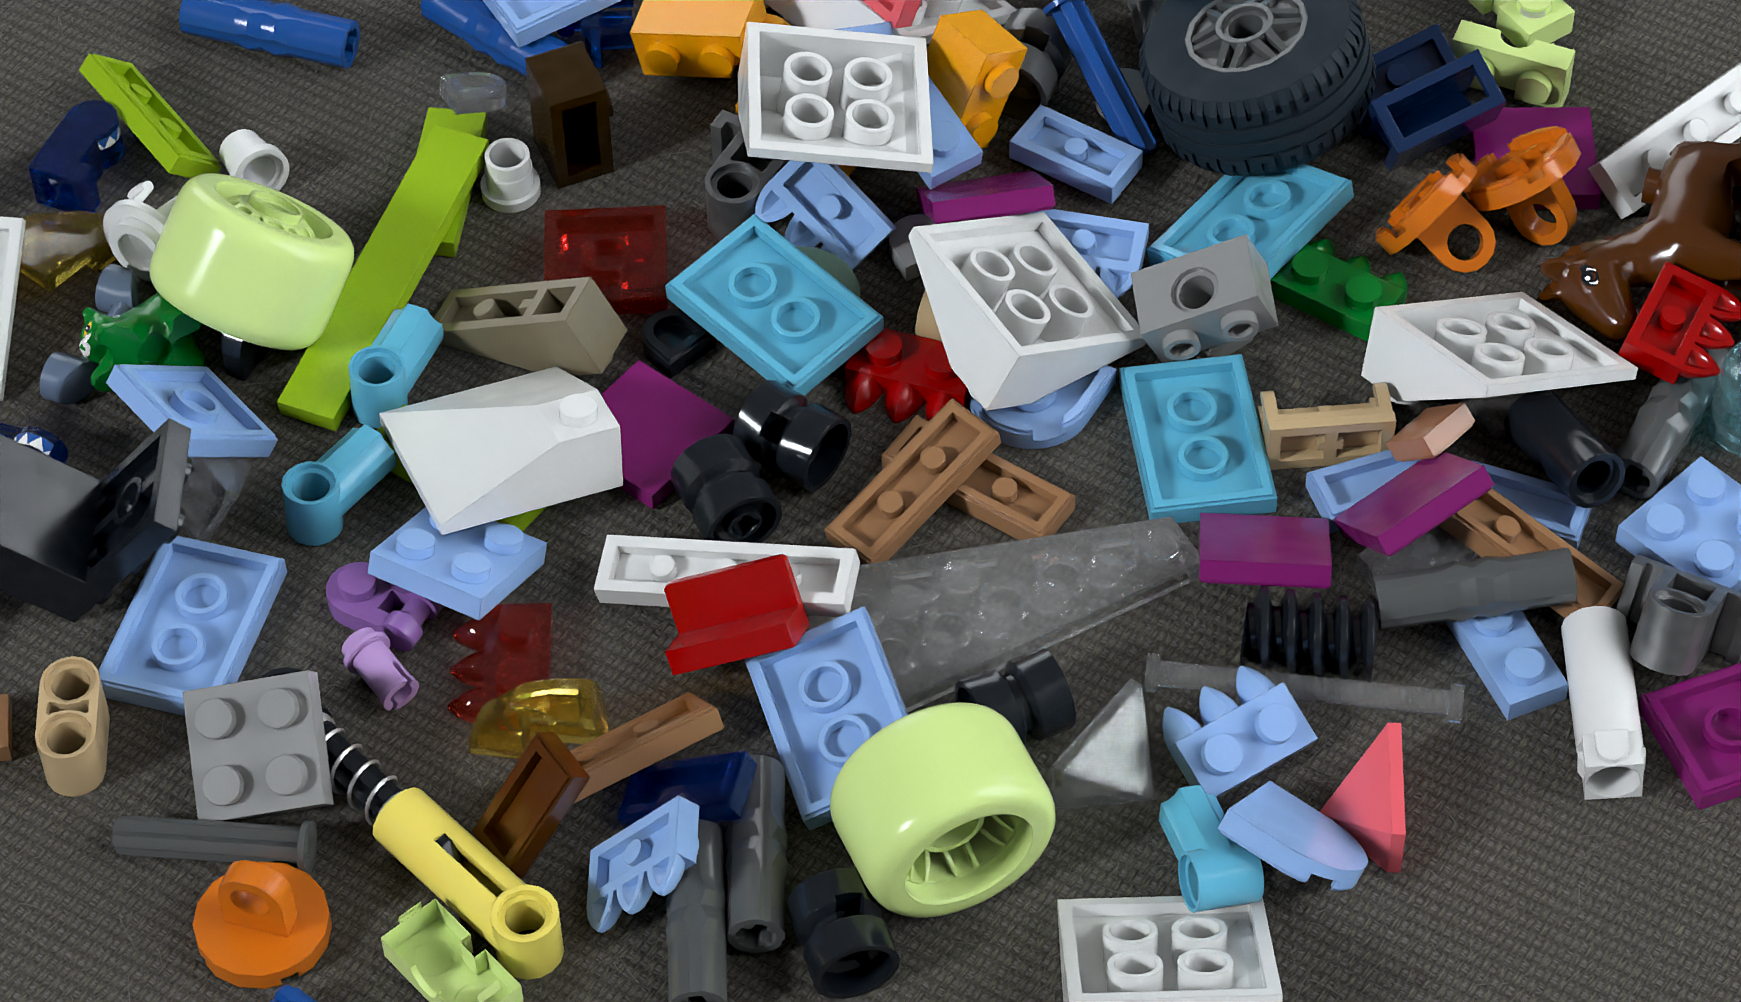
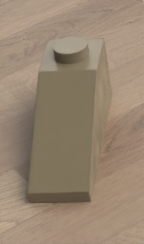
(535, 325)

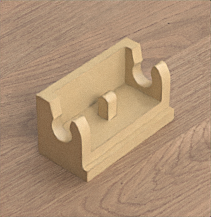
(1326, 432)

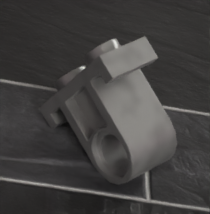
(734, 178)
(1679, 617)

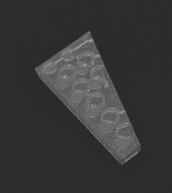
(998, 601)

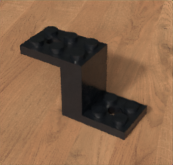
(79, 536)

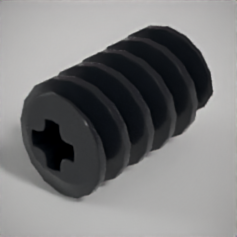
(1310, 633)

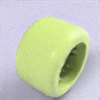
(251, 261)
(942, 810)

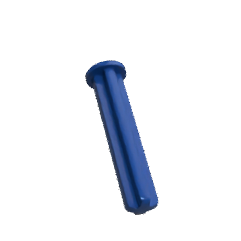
(1102, 73)

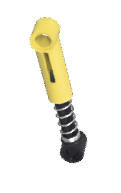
(448, 859)

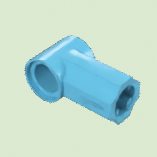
(392, 364)
(324, 490)
(1210, 866)

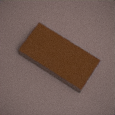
(531, 803)

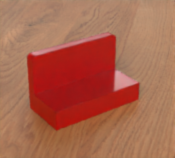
(734, 614)

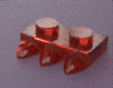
(512, 650)

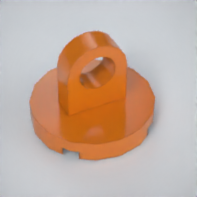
(1528, 177)
(1433, 212)
(262, 924)

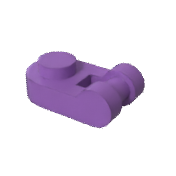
(366, 601)

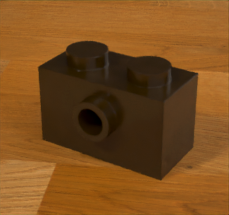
(570, 114)

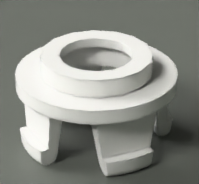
(135, 228)

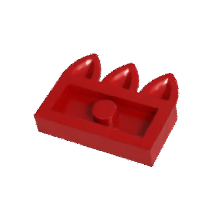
(1679, 325)
(907, 371)

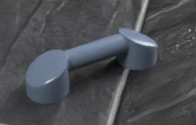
(68, 377)

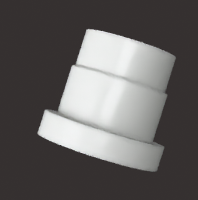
(254, 159)
(509, 177)

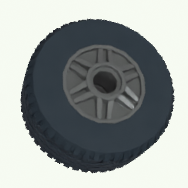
(1256, 80)

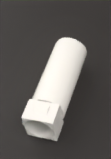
(1604, 703)

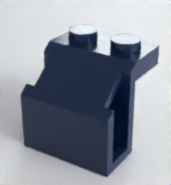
(1421, 97)

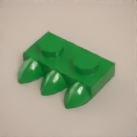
(1337, 289)

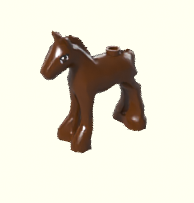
(1687, 226)

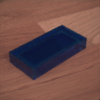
(712, 782)

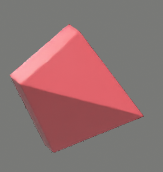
(1372, 800)

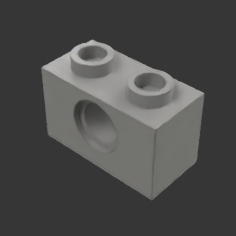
(1226, 277)

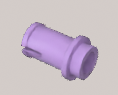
(370, 656)

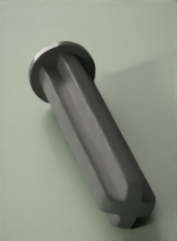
(216, 840)

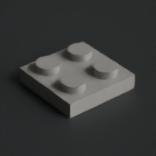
(258, 747)

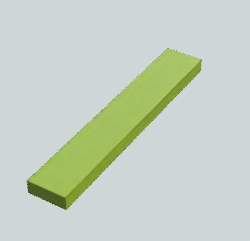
(385, 272)

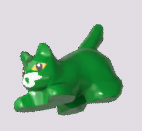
(142, 336)

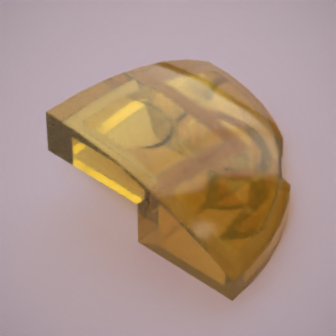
(62, 244)
(560, 705)

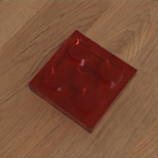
(617, 248)

